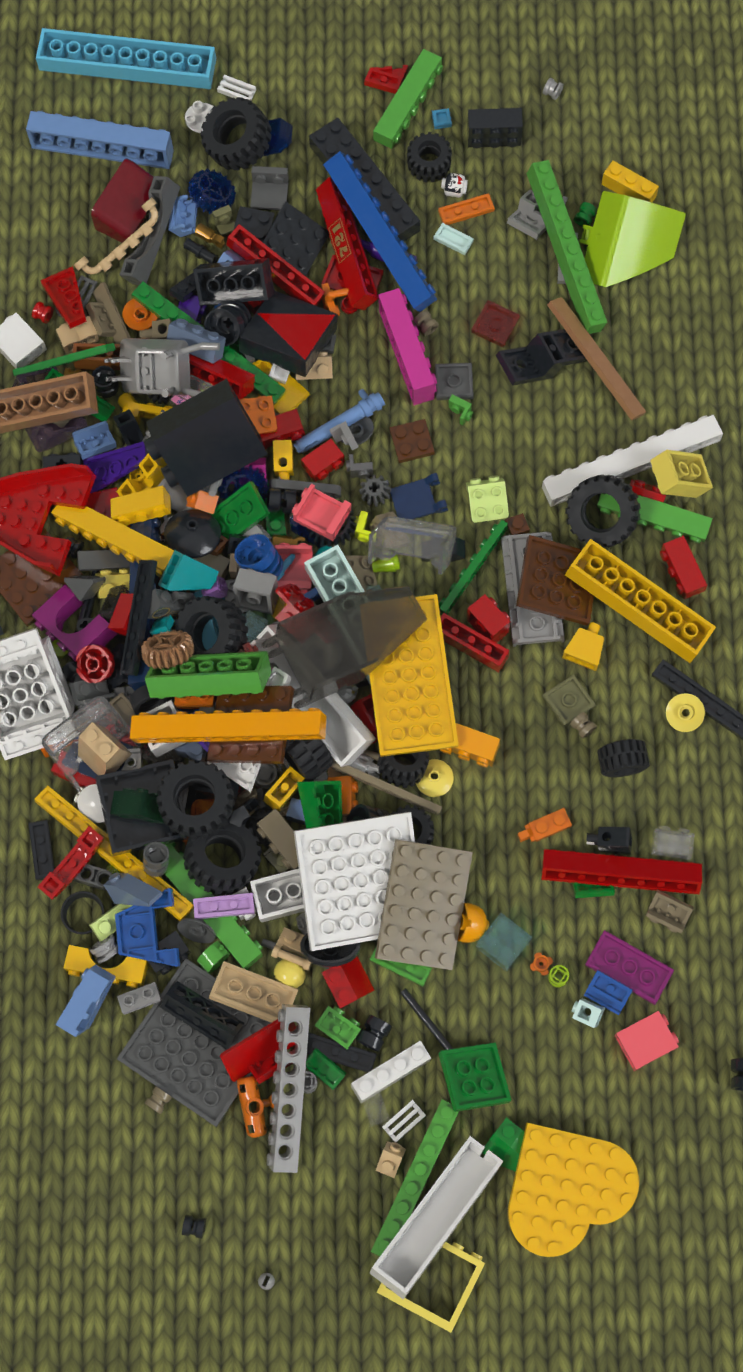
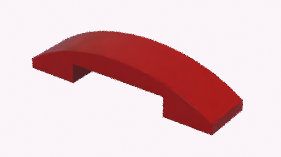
(72, 864)

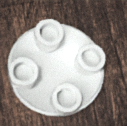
(196, 115)
(90, 804)

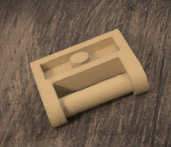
(290, 941)

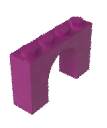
(57, 610)

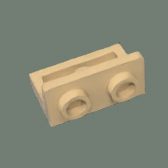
(321, 369)

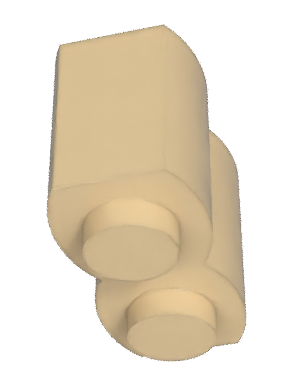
(80, 334)

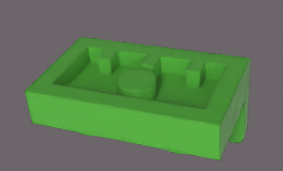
(338, 1027)

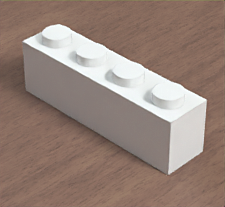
(390, 1072)

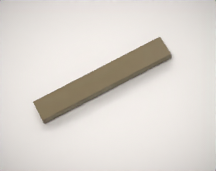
(388, 788)

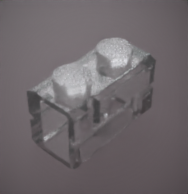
(672, 843)

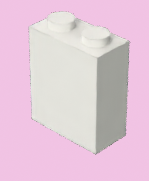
(19, 342)

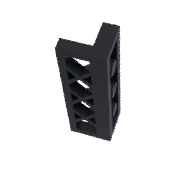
(199, 1017)

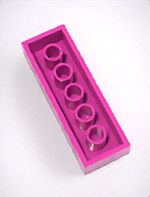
(407, 347)

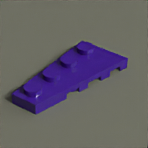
(115, 464)

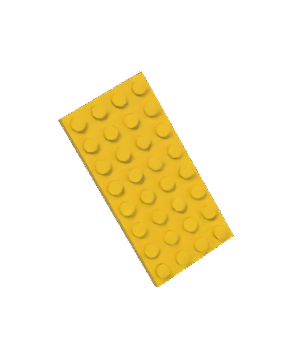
(414, 691)

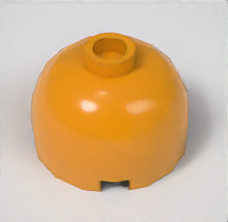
(472, 924)

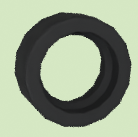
(139, 698)

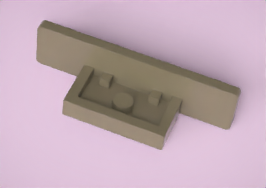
(106, 315)

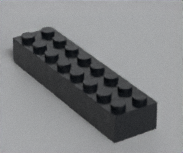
(335, 138)

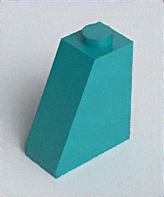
(187, 574)

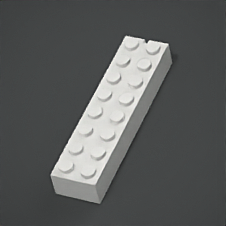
(345, 732)
(435, 1218)

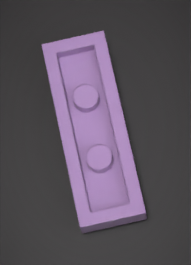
(223, 906)

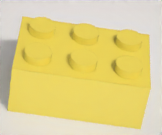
(681, 474)

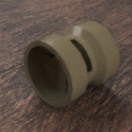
(426, 323)
(583, 725)
(158, 1100)

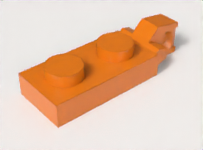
(545, 826)

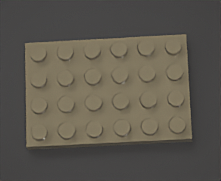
(423, 904)

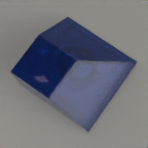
(280, 137)

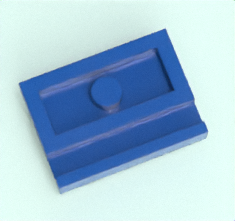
(608, 992)

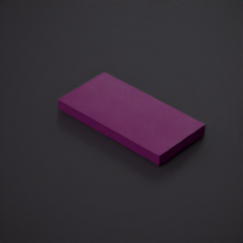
(630, 967)

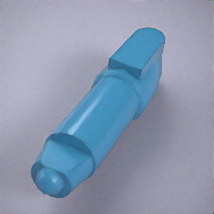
(287, 562)

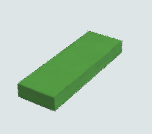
(414, 973)

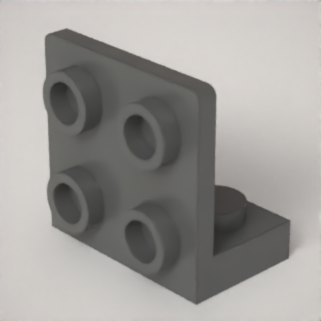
(269, 187)

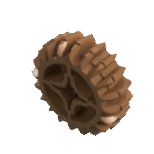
(167, 649)

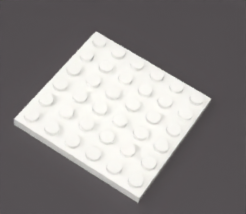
(347, 876)

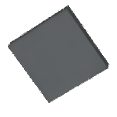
(455, 380)

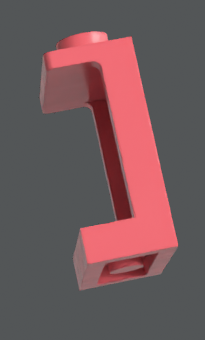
(321, 512)
(296, 571)
(647, 1040)

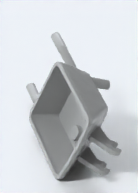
(156, 366)

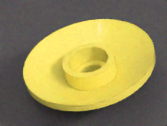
(676, 707)
(439, 786)

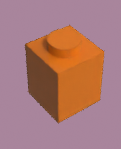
(202, 501)

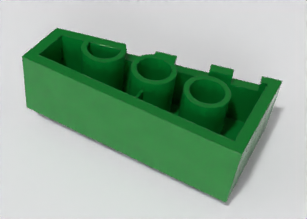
(321, 802)

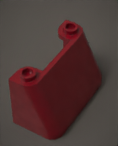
(119, 206)

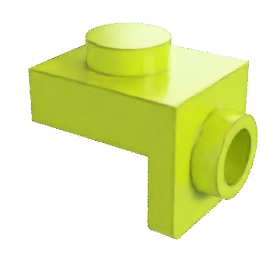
(360, 532)

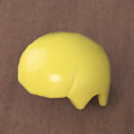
(289, 973)

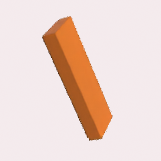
(466, 209)

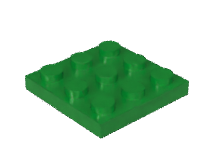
(474, 1077)

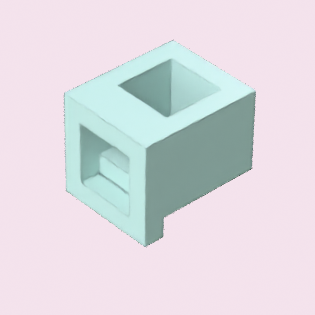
(579, 1012)

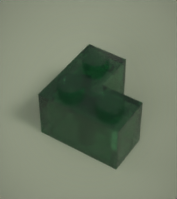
(136, 805)

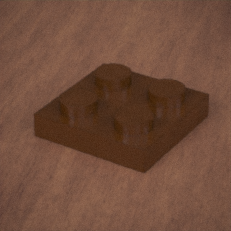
(412, 441)

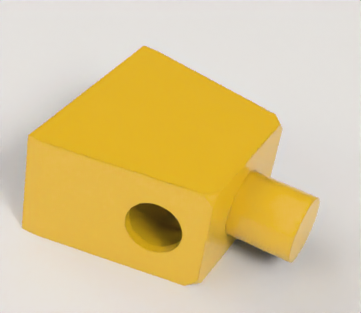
(283, 455)
(585, 647)

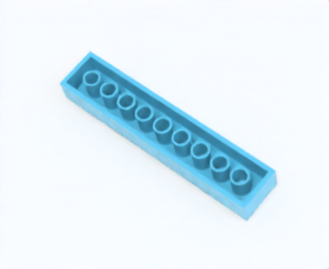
(126, 58)

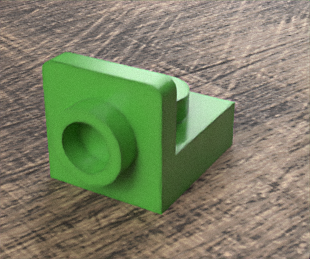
(461, 406)

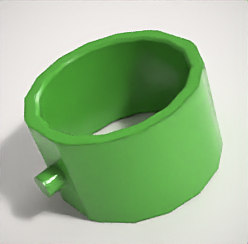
(213, 957)

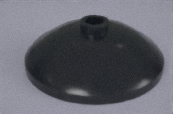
(196, 540)
(330, 956)

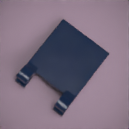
(416, 499)

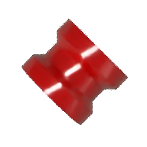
(42, 312)

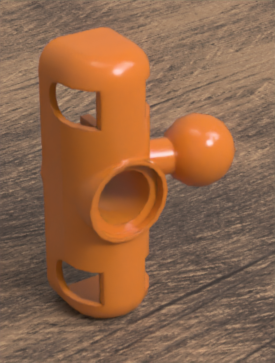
(257, 1117)

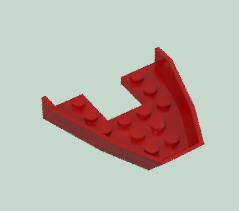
(25, 507)

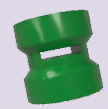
(585, 214)

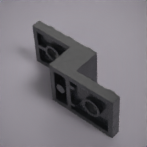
(540, 358)

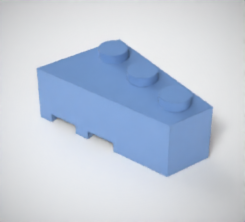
(86, 1000)

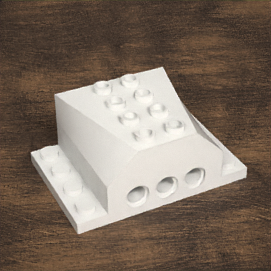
(31, 693)

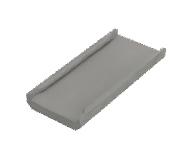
(526, 625)

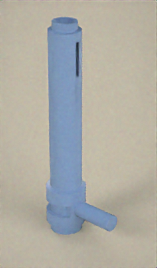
(363, 409)

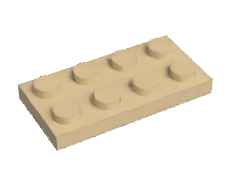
(251, 992)

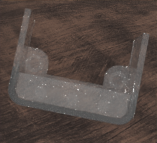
(412, 539)
(62, 741)

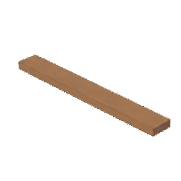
(596, 358)

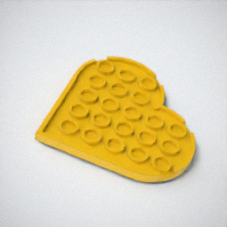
(565, 1186)

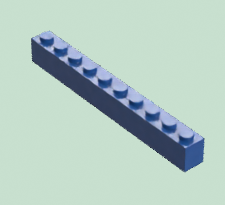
(380, 231)

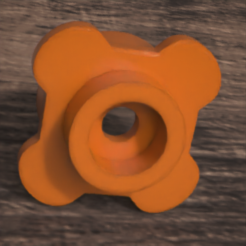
(535, 966)

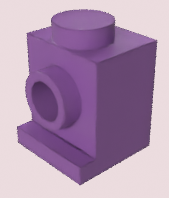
(218, 589)

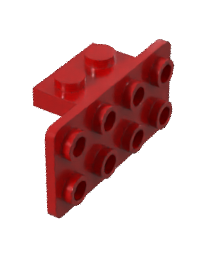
(294, 599)
(255, 1054)

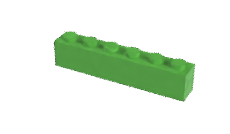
(407, 99)
(663, 517)

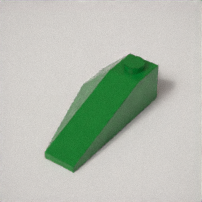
(506, 1144)

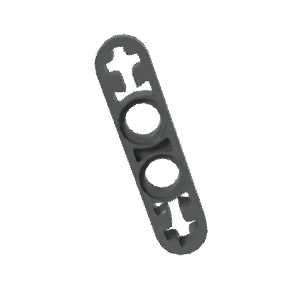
(329, 489)

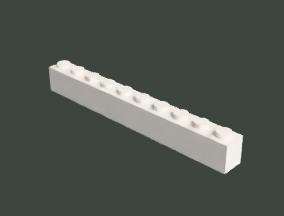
(635, 458)

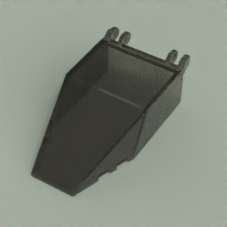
(344, 639)

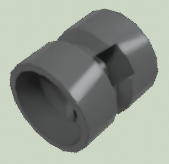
(155, 859)

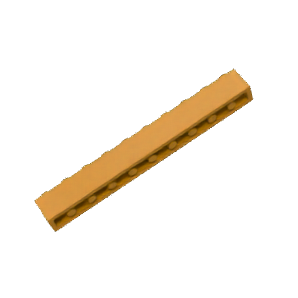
(228, 726)

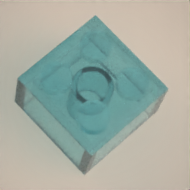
(503, 942)

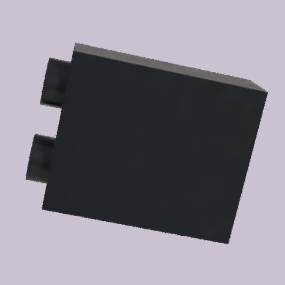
(204, 439)

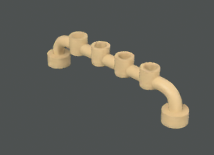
(131, 241)

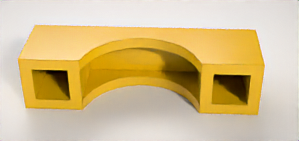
(130, 971)

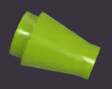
(386, 565)

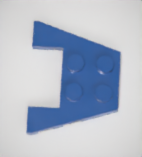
(138, 932)

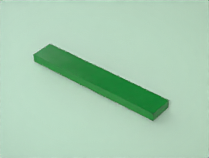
(65, 359)

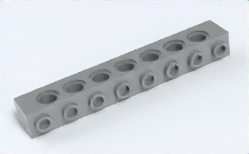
(288, 1161)

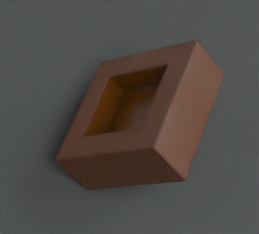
(517, 525)

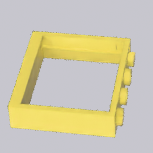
(457, 1250)

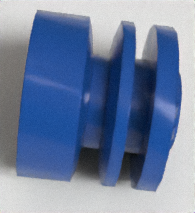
(259, 554)

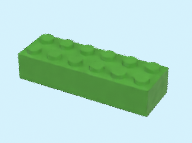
(211, 675)

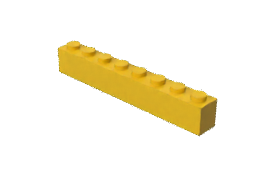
(113, 535)

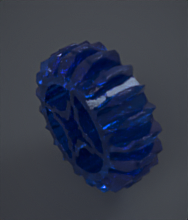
(211, 190)
(249, 475)

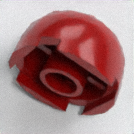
(95, 663)

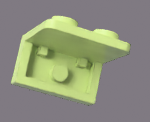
(487, 499)

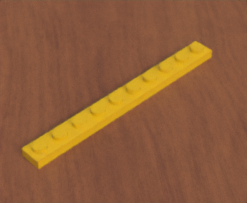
(124, 863)

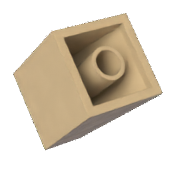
(101, 750)

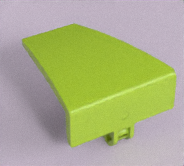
(629, 238)

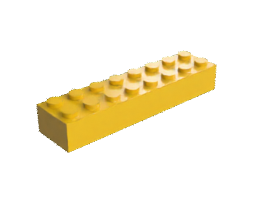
(640, 601)

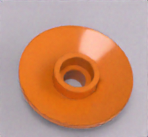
(132, 311)

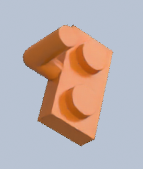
(329, 297)

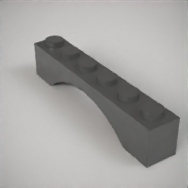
(140, 263)

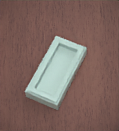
(453, 239)

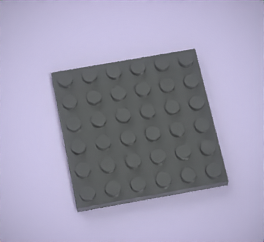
(182, 1058)

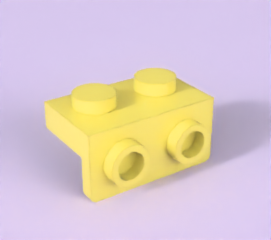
(113, 579)

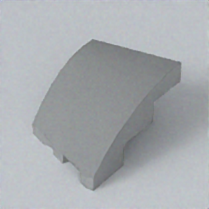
(528, 216)

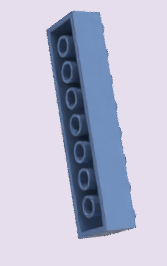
(100, 139)

